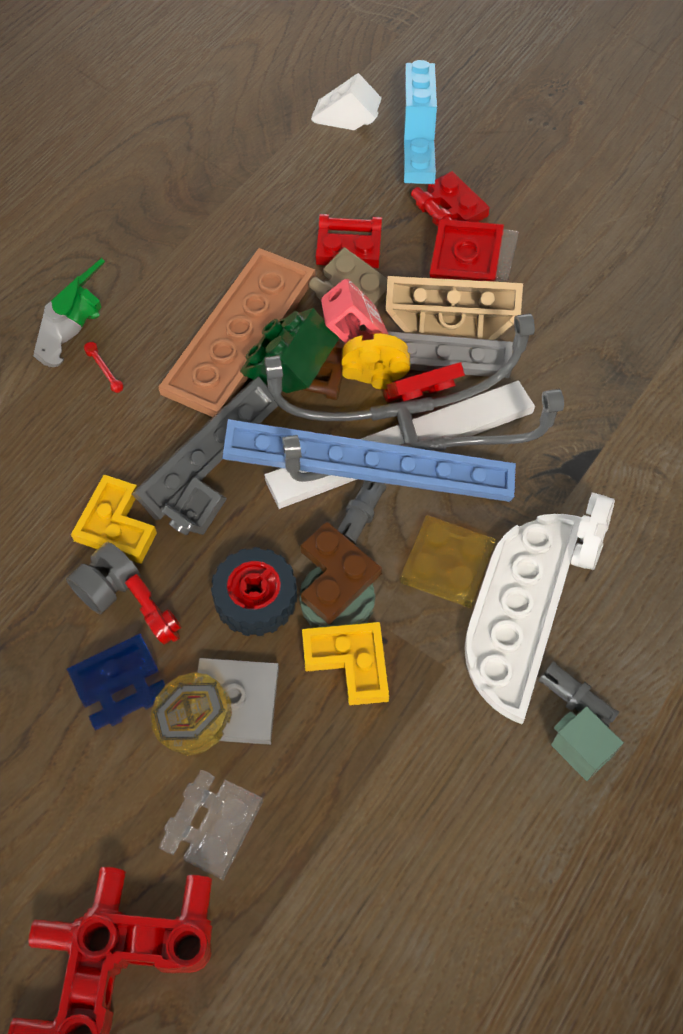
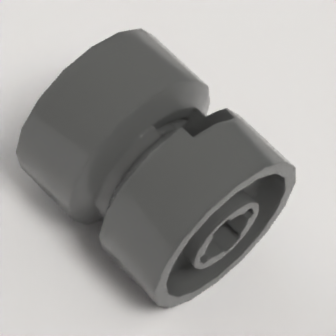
(100, 580)

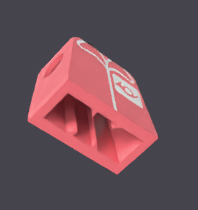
(347, 309)

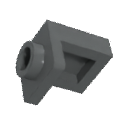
(195, 508)

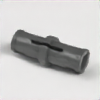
(361, 510)
(576, 694)

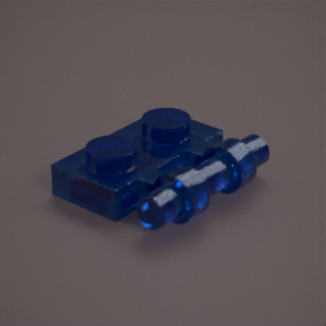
(111, 672)

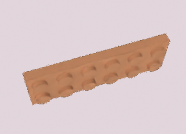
(210, 366)

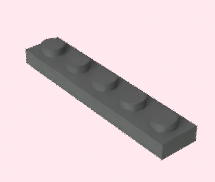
(202, 450)

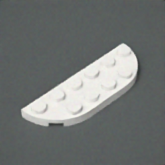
(518, 611)

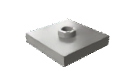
(252, 696)

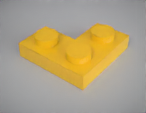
(107, 521)
(358, 651)

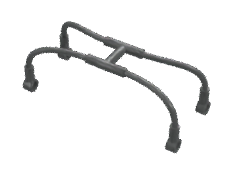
(551, 400)

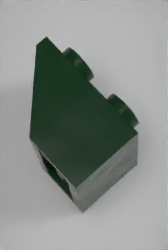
(301, 343)

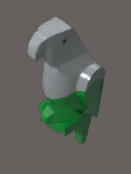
(65, 317)

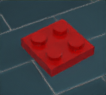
(467, 250)

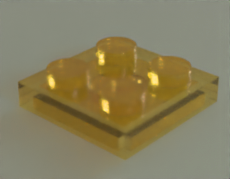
(448, 561)

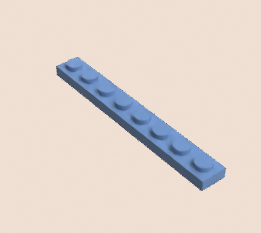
(372, 461)

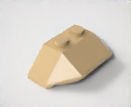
(453, 306)

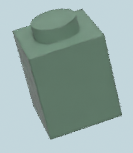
(585, 742)

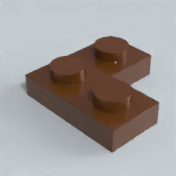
(345, 573)

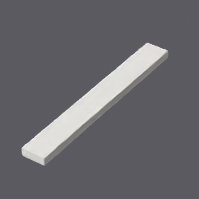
(456, 420)

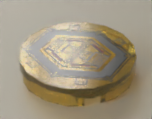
(191, 713)

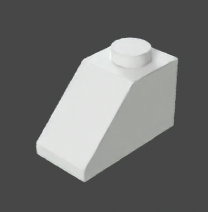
(348, 105)

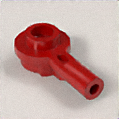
(162, 624)

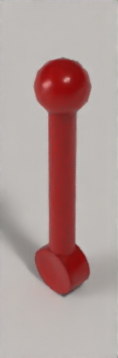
(92, 350)

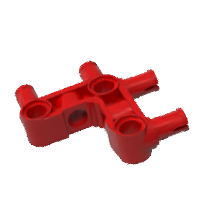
(132, 941)

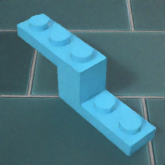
(420, 123)

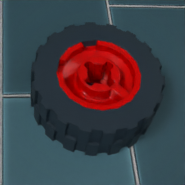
(255, 611)

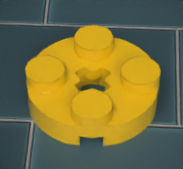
(375, 360)

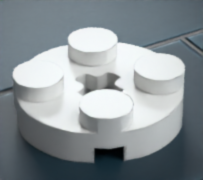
(592, 531)

